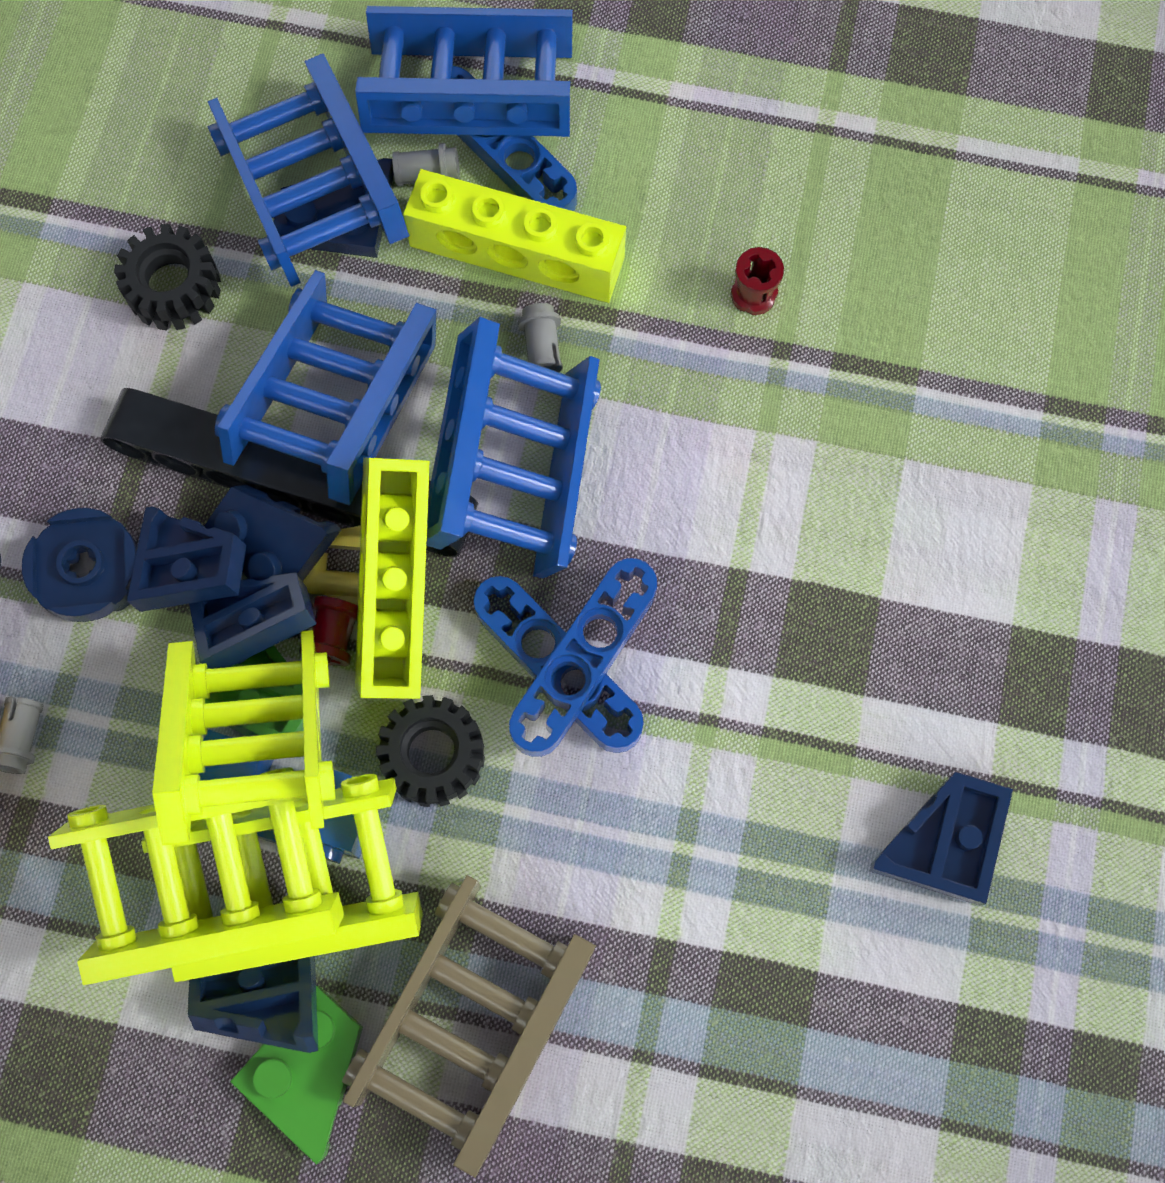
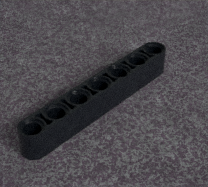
(186, 443)

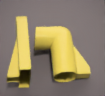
(336, 583)

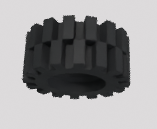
(156, 253)
(422, 717)

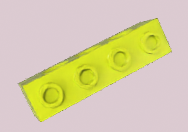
(515, 235)
(391, 578)

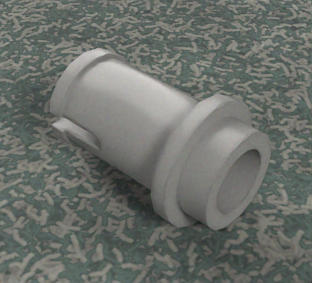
(440, 161)
(541, 336)
(17, 734)

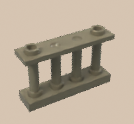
(501, 1074)

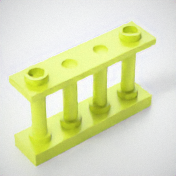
(187, 717)
(380, 919)
(180, 935)

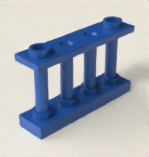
(466, 105)
(356, 169)
(365, 420)
(461, 462)

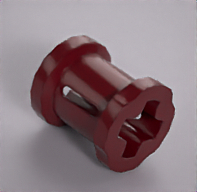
(758, 282)
(333, 628)

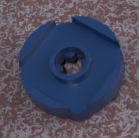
(60, 544)

